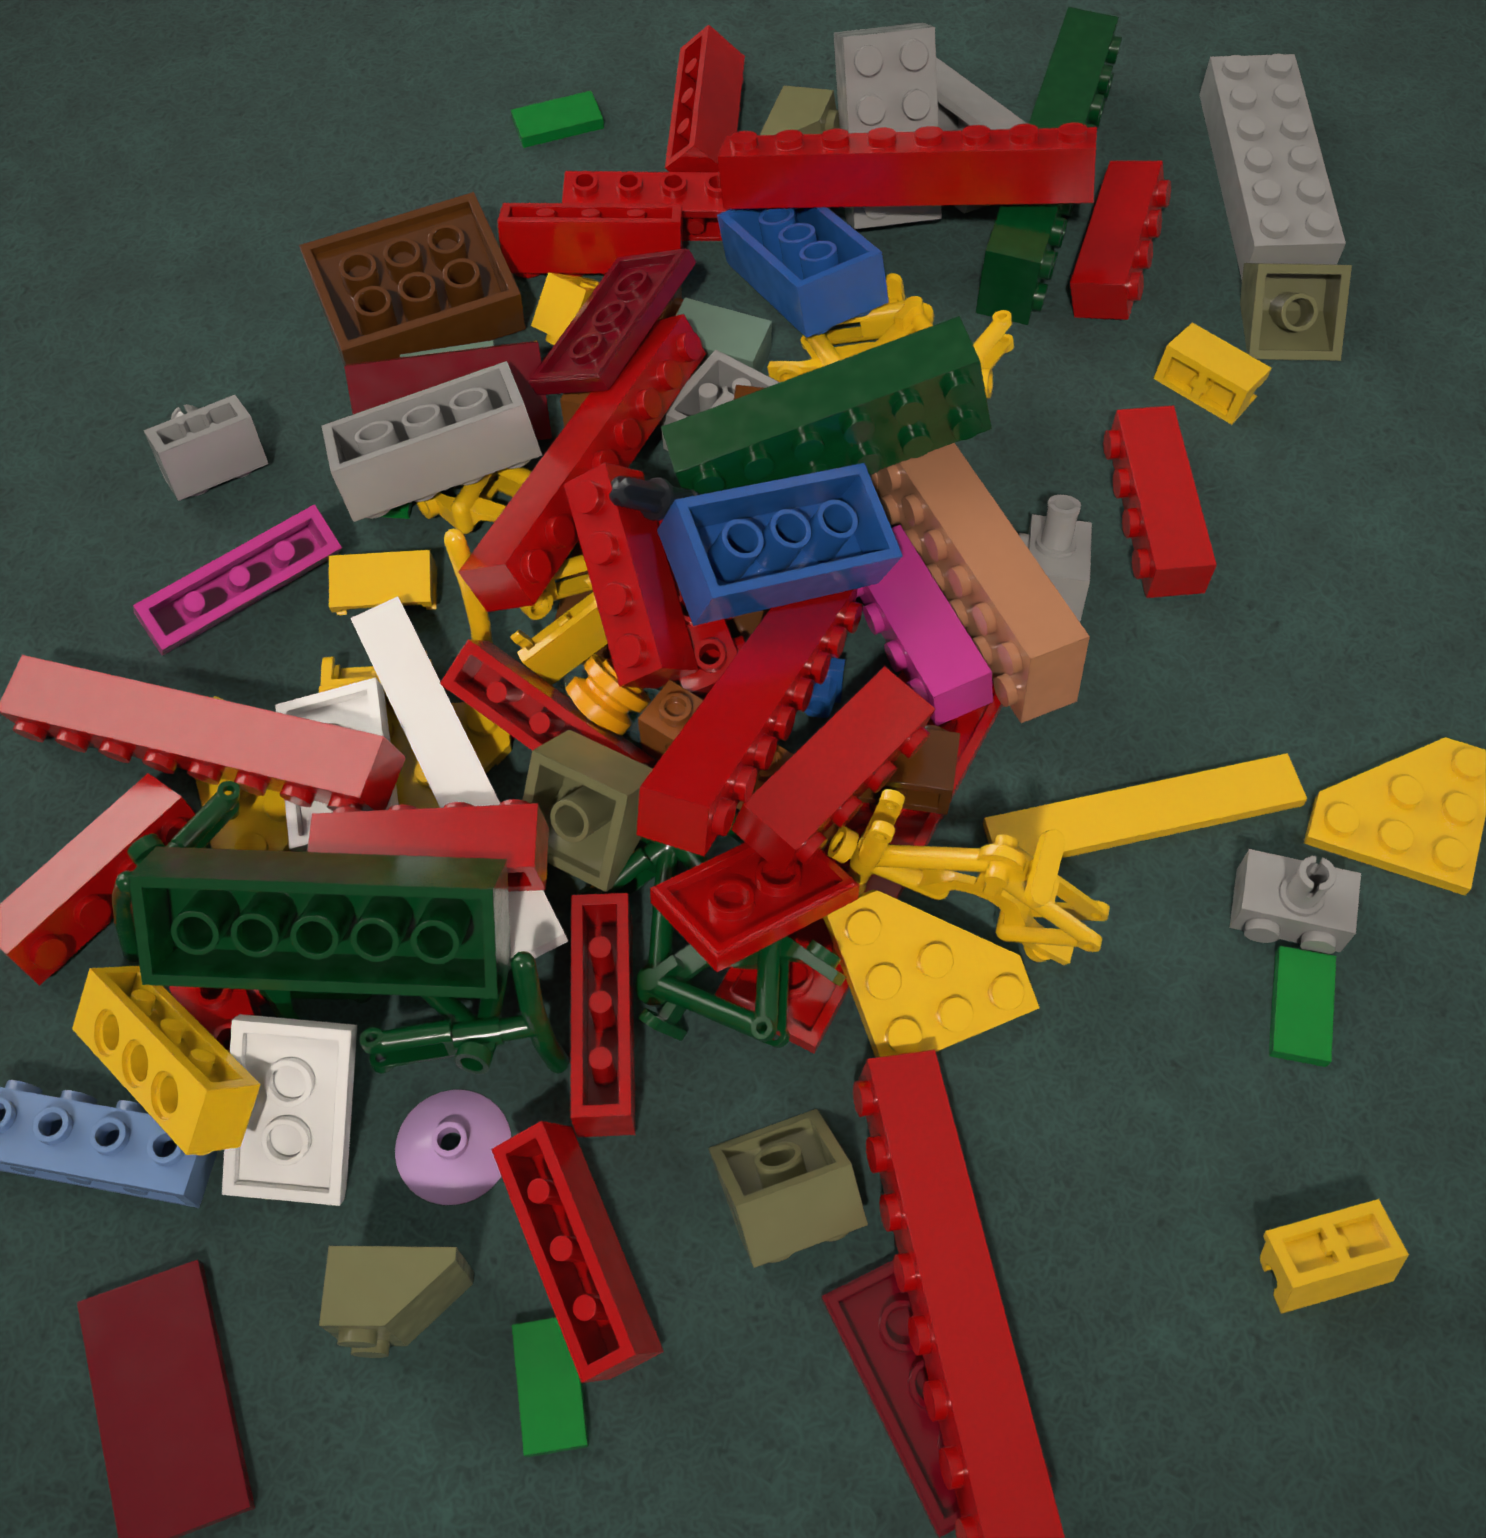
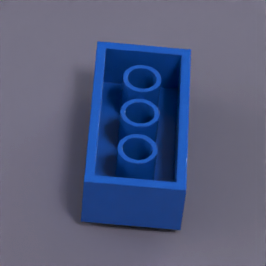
(805, 264)
(778, 542)

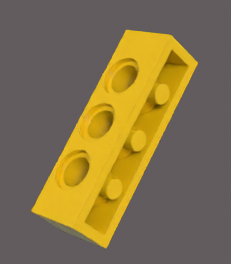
(166, 1060)

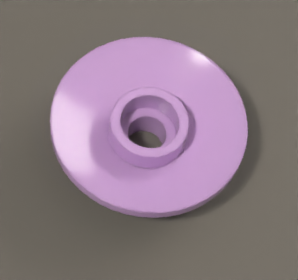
(454, 1174)

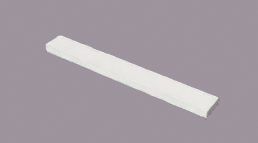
(444, 749)

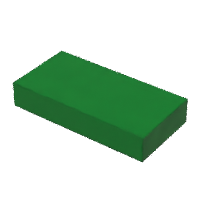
(557, 119)
(1302, 1006)
(548, 1390)

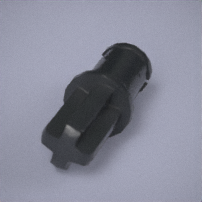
(649, 497)

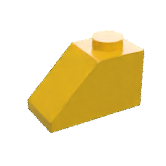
(560, 303)

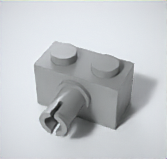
(206, 446)
(1063, 549)
(1295, 901)

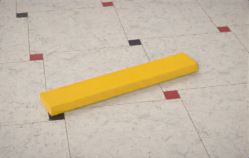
(1157, 807)

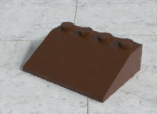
(415, 283)

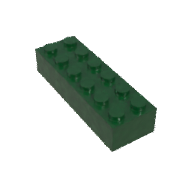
(855, 411)
(322, 922)

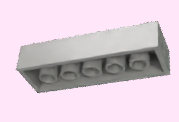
(1269, 162)

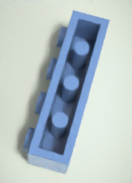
(96, 1146)

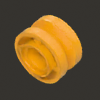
(603, 699)

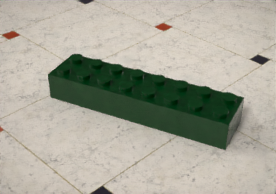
(1024, 234)

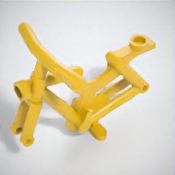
(889, 323)
(464, 513)
(1006, 877)

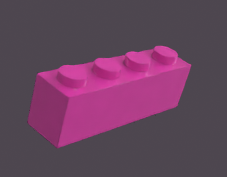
(236, 580)
(926, 637)

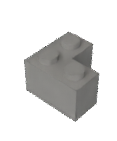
(712, 386)

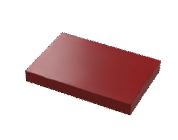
(745, 904)

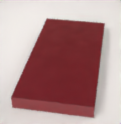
(612, 323)
(391, 379)
(874, 1330)
(164, 1405)

